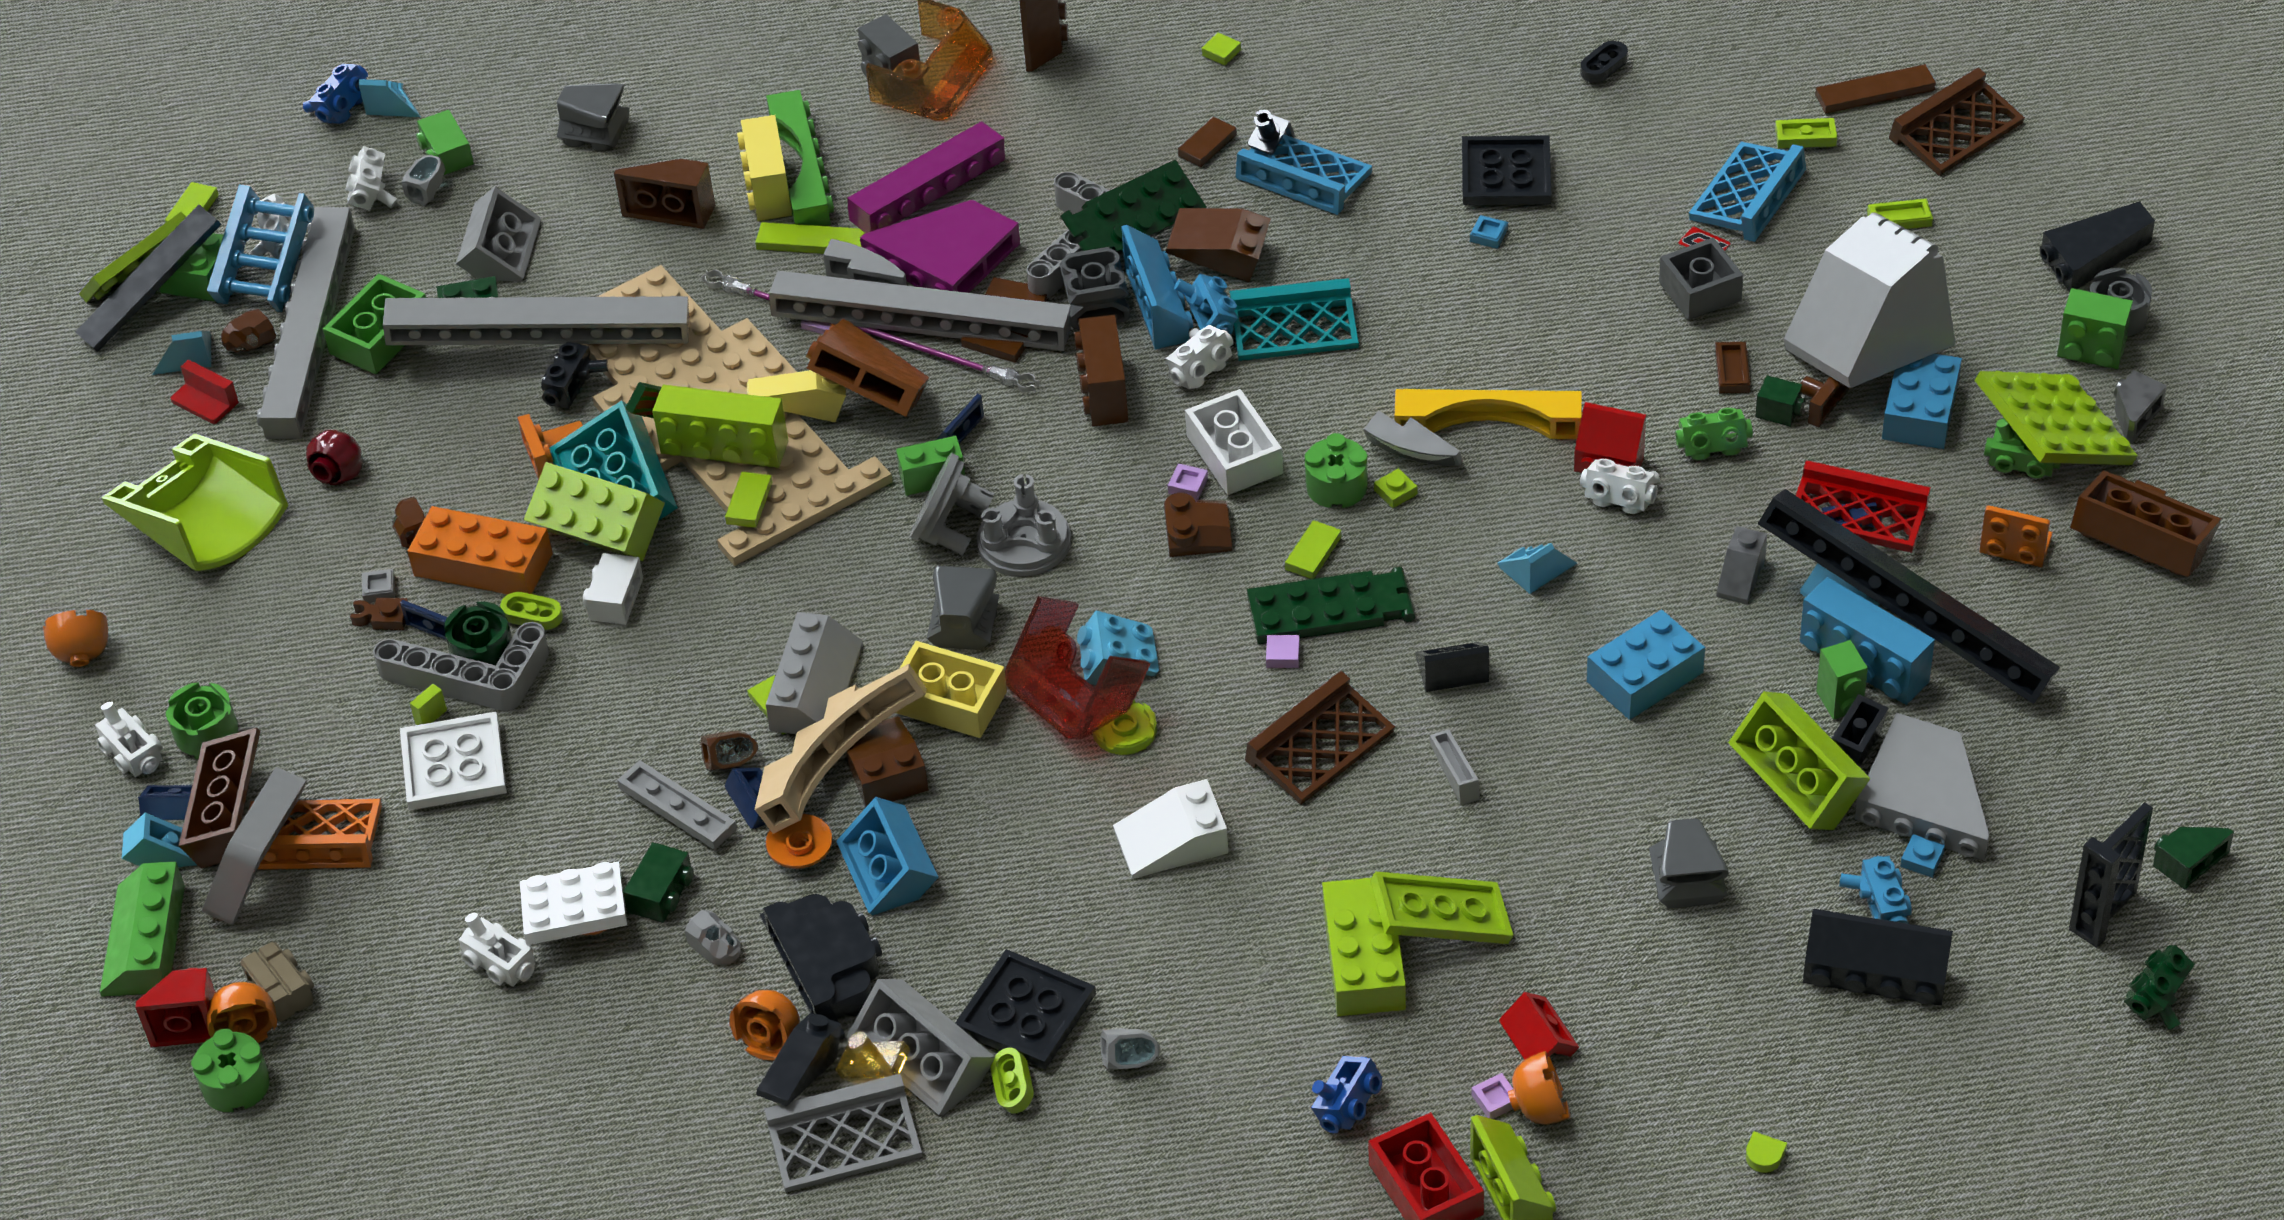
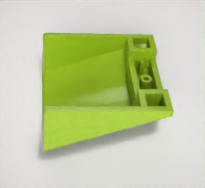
(205, 503)

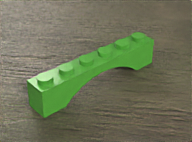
(808, 193)

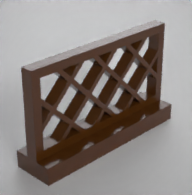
(1941, 108)
(1297, 724)

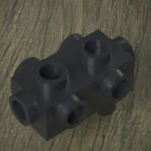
(568, 374)

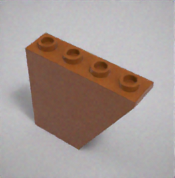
(866, 367)

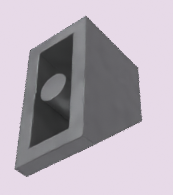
(2137, 403)
(1742, 564)

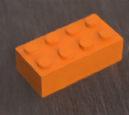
(479, 551)

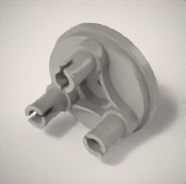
(949, 489)
(1023, 534)

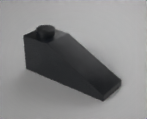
(802, 1059)

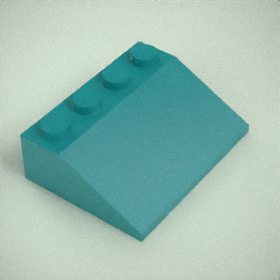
(616, 450)

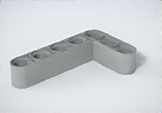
(1044, 271)
(466, 679)
(251, 844)

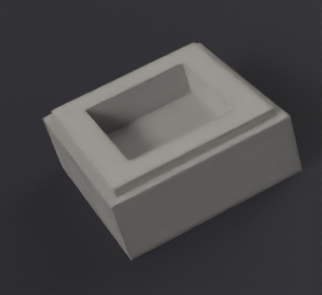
(378, 585)

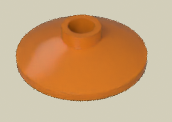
(809, 833)

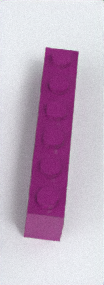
(926, 178)

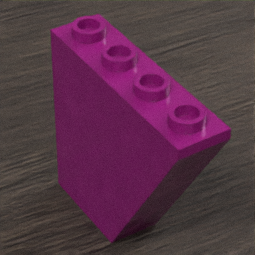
(948, 246)

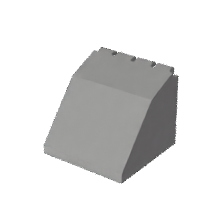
(1873, 304)

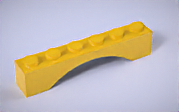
(1547, 412)

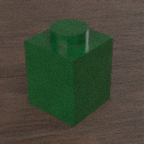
(1779, 401)

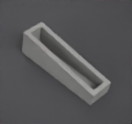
(1456, 767)

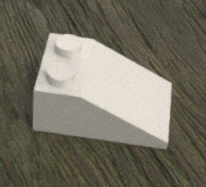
(1173, 831)

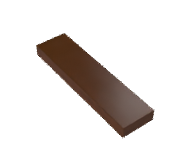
(1875, 88)

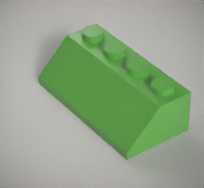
(143, 929)

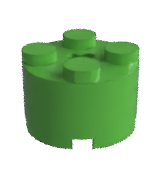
(1336, 471)
(200, 715)
(231, 1071)

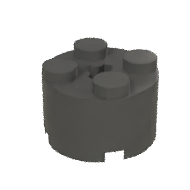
(2120, 284)

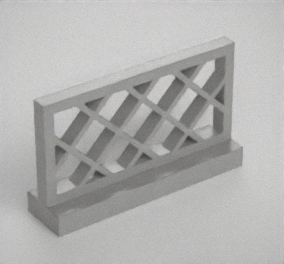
(837, 1105)

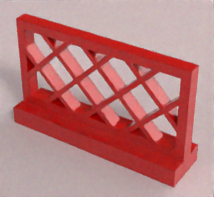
(1863, 489)

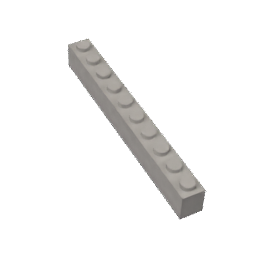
(919, 310)
(536, 320)
(302, 334)

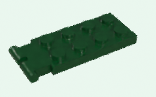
(1144, 203)
(1330, 604)

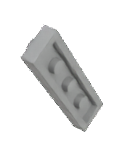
(677, 804)

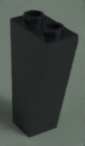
(2096, 243)

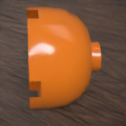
(75, 637)
(242, 1009)
(764, 1022)
(1538, 1091)

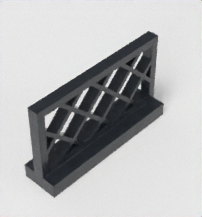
(2109, 876)

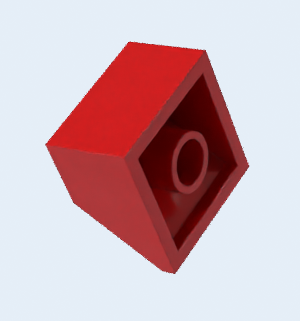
(1609, 435)
(177, 1008)

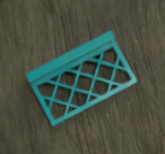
(1291, 301)

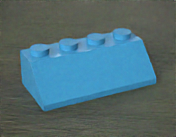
(1154, 289)

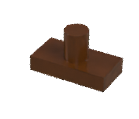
(1824, 398)

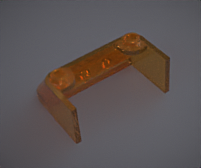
(946, 77)

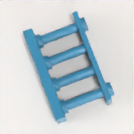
(239, 231)

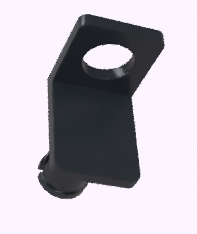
(1269, 132)

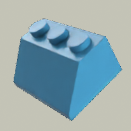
(886, 857)

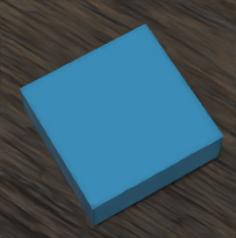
(1488, 231)

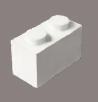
(613, 588)

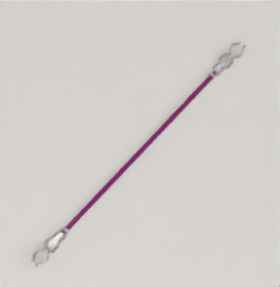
(1006, 376)

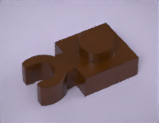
(383, 615)

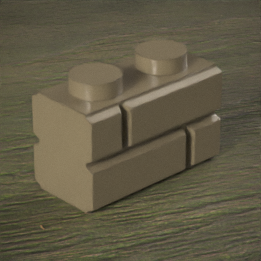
(278, 976)

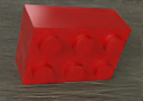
(1425, 1173)

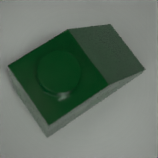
(2191, 852)

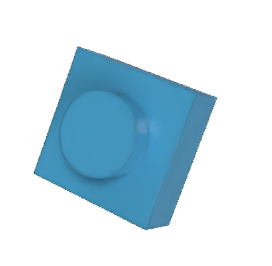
(1922, 855)

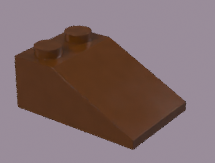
(667, 192)
(1219, 239)
(887, 763)

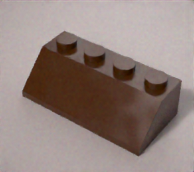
(1042, 30)
(2144, 523)
(218, 796)

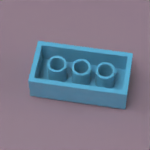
(1892, 649)

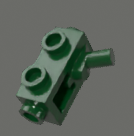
(2155, 987)

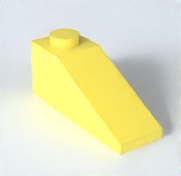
(802, 393)

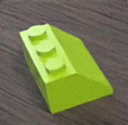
(1507, 1173)

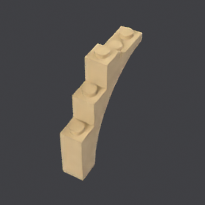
(847, 718)

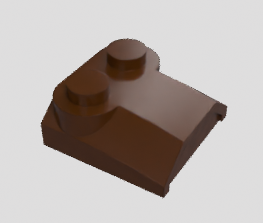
(1196, 525)

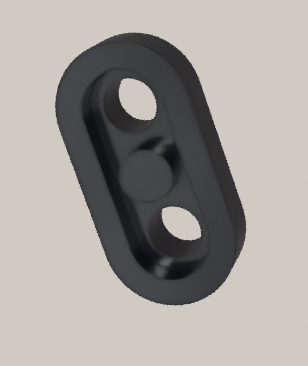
(1603, 61)

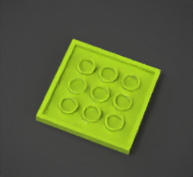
(2056, 418)

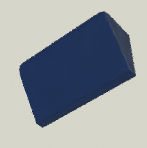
(965, 420)
(423, 619)
(743, 789)
(165, 801)

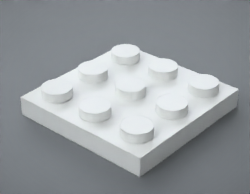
(452, 760)
(572, 903)

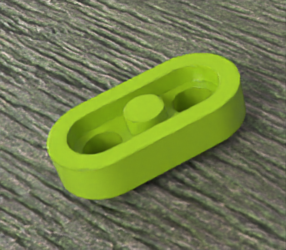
(532, 609)
(1013, 1087)

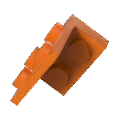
(538, 442)
(2015, 536)

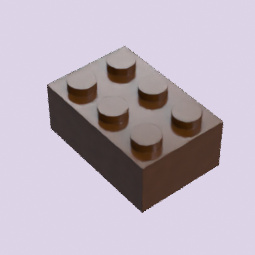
(1102, 369)

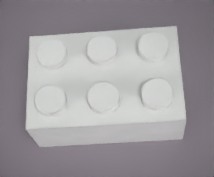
(1234, 441)

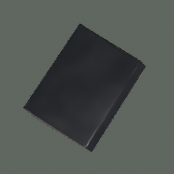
(1454, 666)

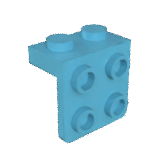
(1114, 636)

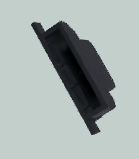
(825, 953)

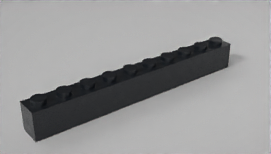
(1909, 595)

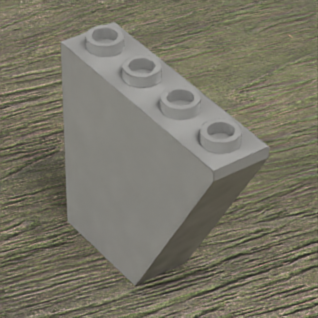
(1925, 788)

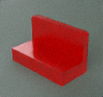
(205, 393)
(1537, 1027)

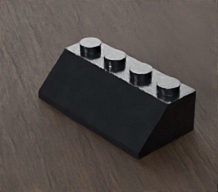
(1877, 957)

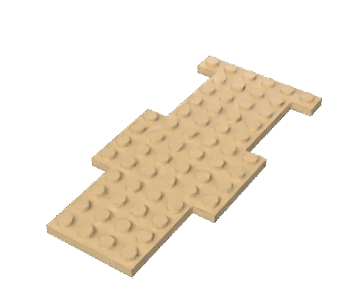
(810, 476)

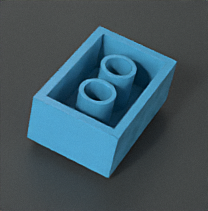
(1922, 401)
(1645, 664)

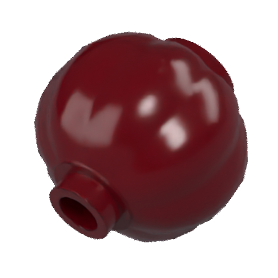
(332, 453)

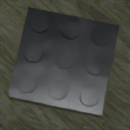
(1506, 170)
(1026, 1008)

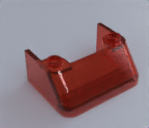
(1045, 681)

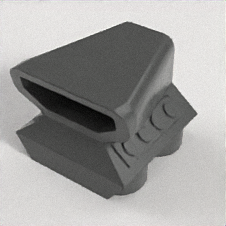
(592, 115)
(1095, 285)
(963, 607)
(1688, 866)

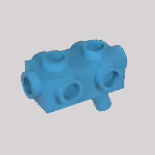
(1209, 302)
(1882, 888)

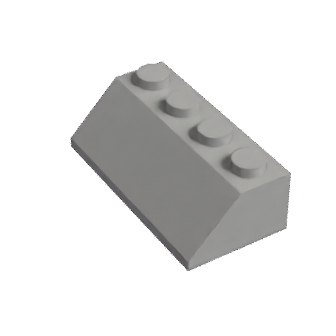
(813, 668)
(942, 1057)

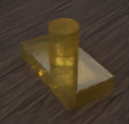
(871, 1059)

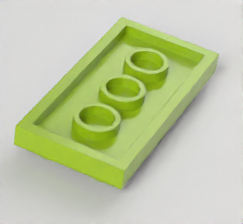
(123, 266)
(1441, 907)

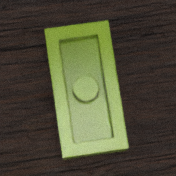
(1806, 132)

